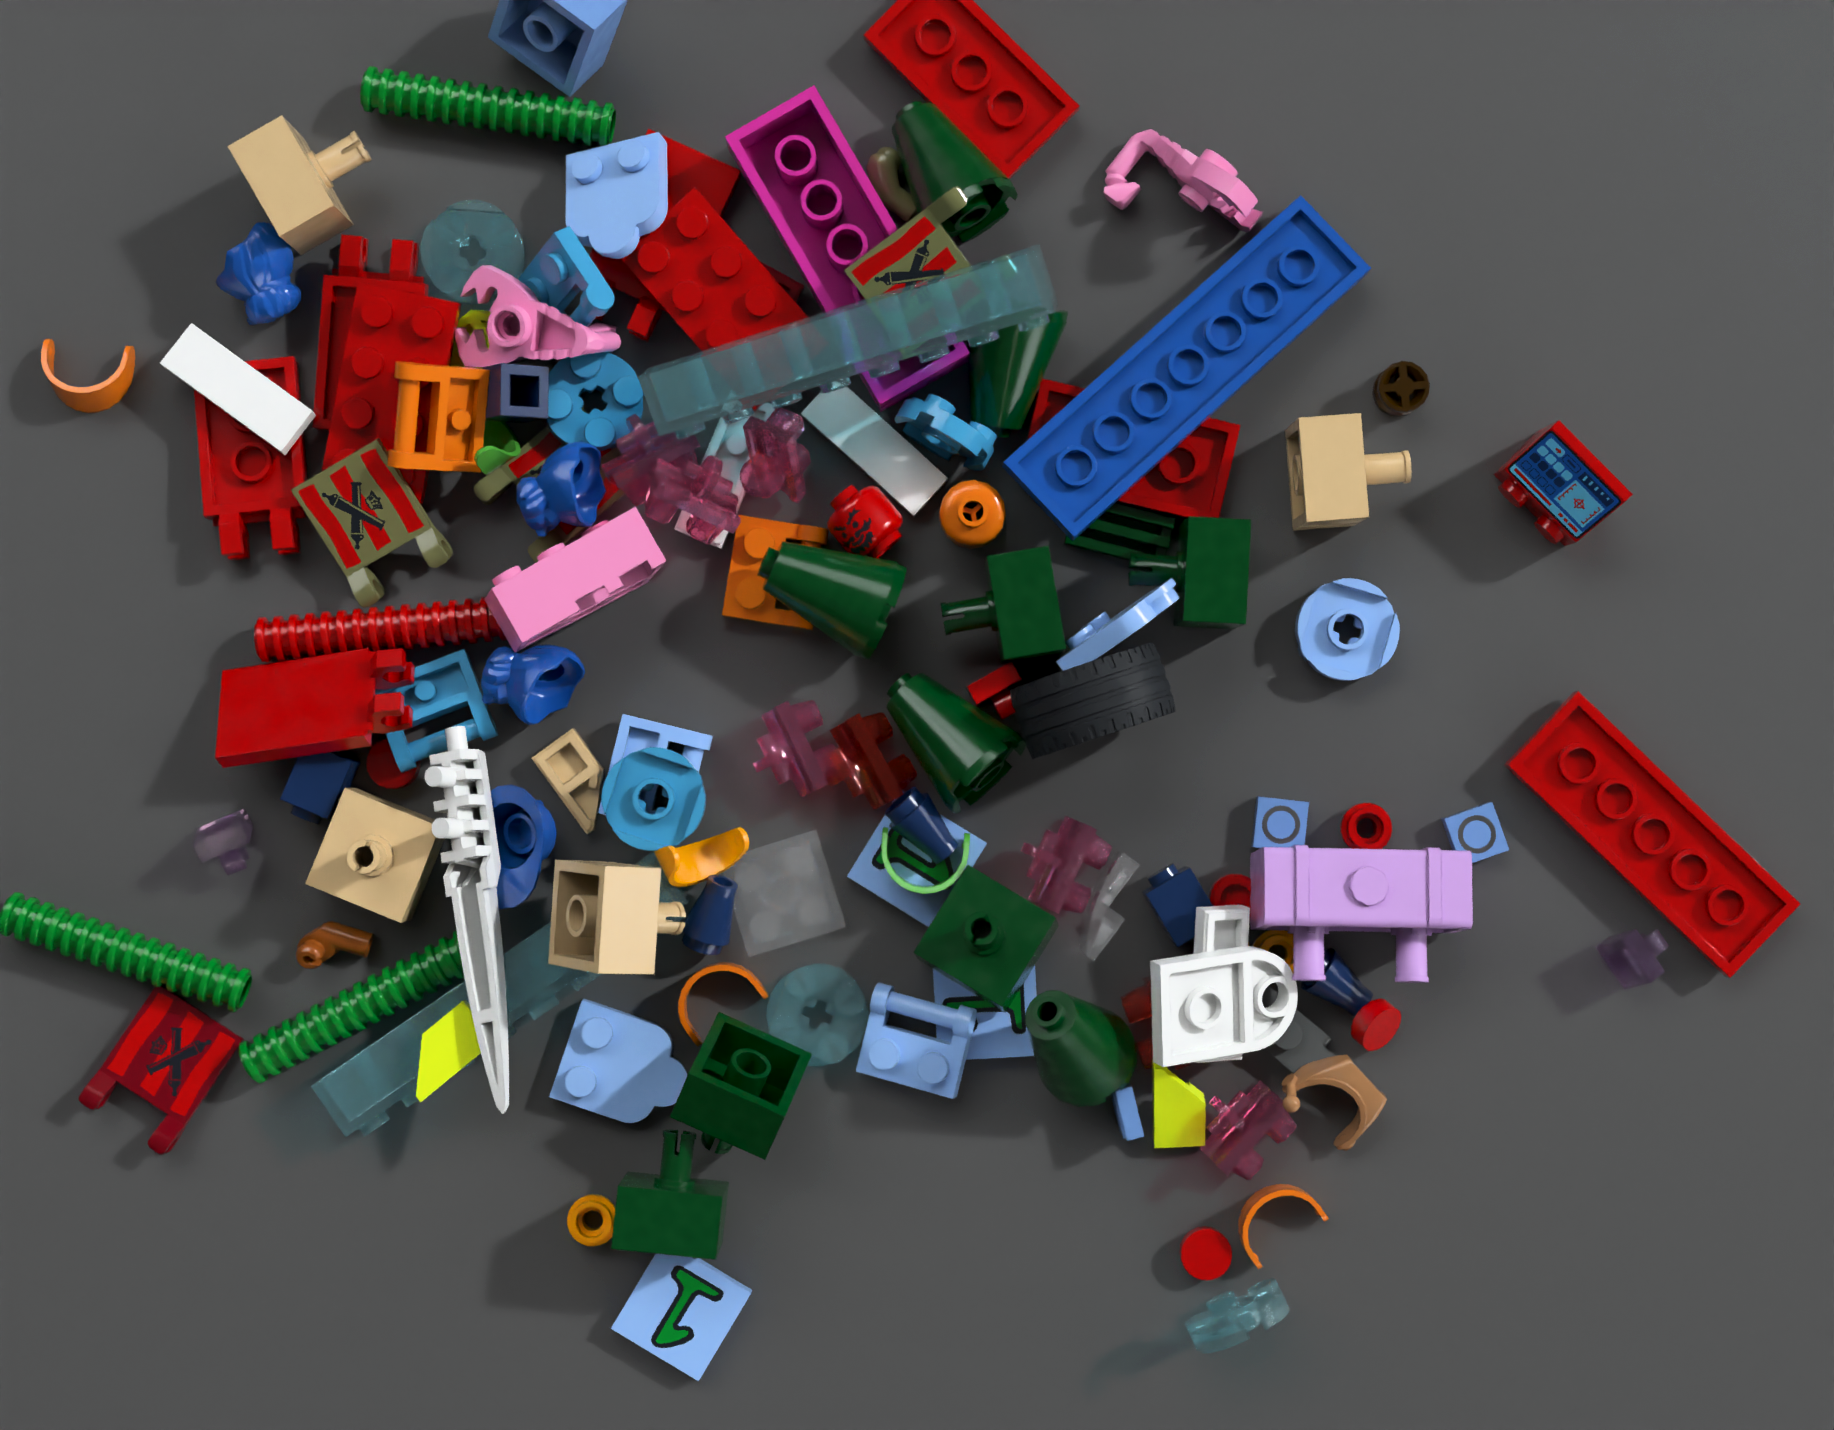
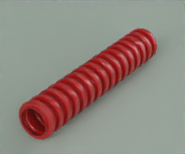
(375, 629)

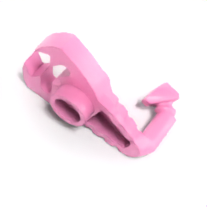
(1203, 179)
(524, 326)

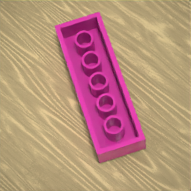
(825, 216)

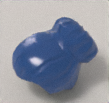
(260, 275)
(564, 490)
(531, 681)

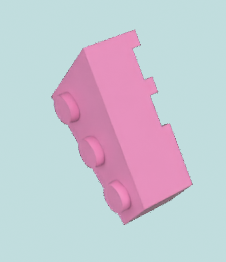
(574, 579)

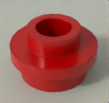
(1380, 820)

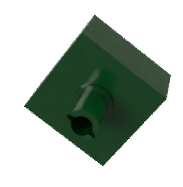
(1207, 571)
(1018, 606)
(986, 938)
(740, 1087)
(671, 1209)

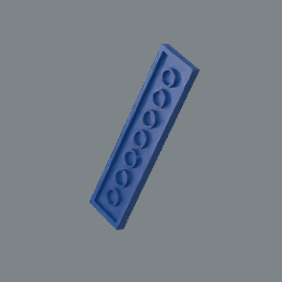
(1185, 368)

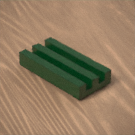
(1161, 541)

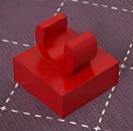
(995, 688)

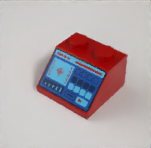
(1560, 484)

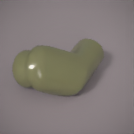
(883, 176)

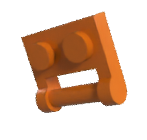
(454, 417)
(744, 589)

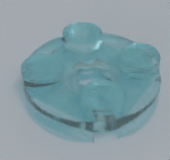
(454, 231)
(844, 1001)
(1233, 1317)

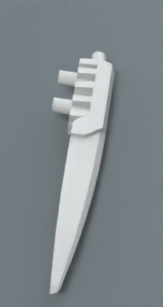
(472, 885)

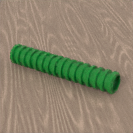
(487, 107)
(124, 951)
(352, 1010)

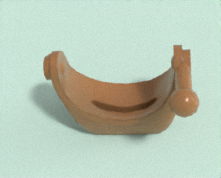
(1344, 1074)

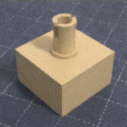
(296, 182)
(1332, 472)
(376, 855)
(608, 917)

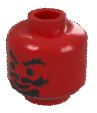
(865, 521)

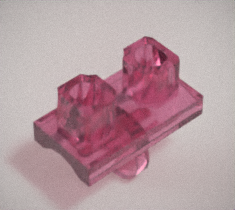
(775, 456)
(632, 468)
(696, 491)
(789, 751)
(1058, 863)
(1242, 1126)

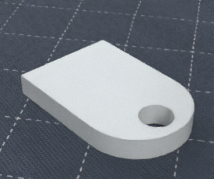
(1214, 1006)

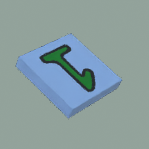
(913, 867)
(994, 1032)
(682, 1311)

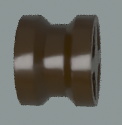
(1410, 386)

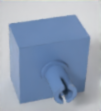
(558, 37)

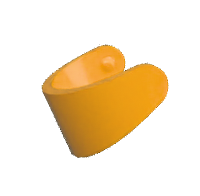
(699, 860)

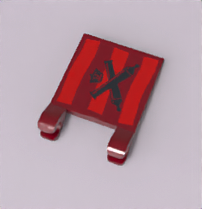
(168, 1059)

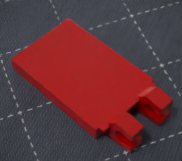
(685, 170)
(337, 305)
(246, 476)
(310, 705)

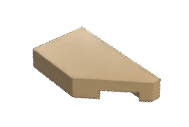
(574, 776)

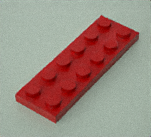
(1652, 834)

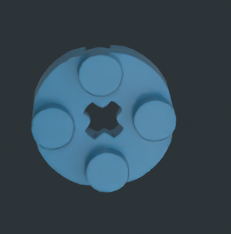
(586, 373)
(939, 431)
(628, 813)

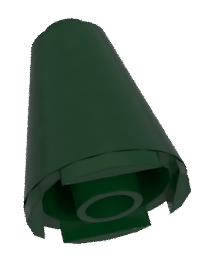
(941, 157)
(1009, 372)
(835, 591)
(952, 739)
(1079, 1048)

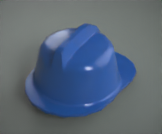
(524, 840)

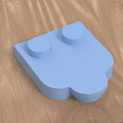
(617, 193)
(1106, 632)
(618, 1065)

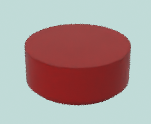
(384, 769)
(1231, 890)
(1375, 1024)
(1205, 1253)

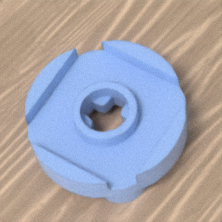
(1371, 614)

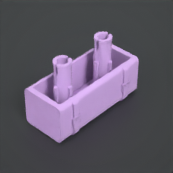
(1361, 892)

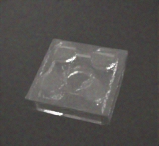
(784, 894)

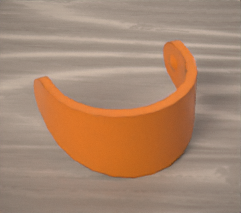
(92, 398)
(720, 966)
(1261, 1197)

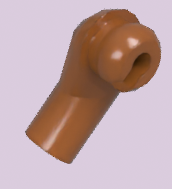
(330, 939)

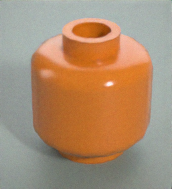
(975, 532)

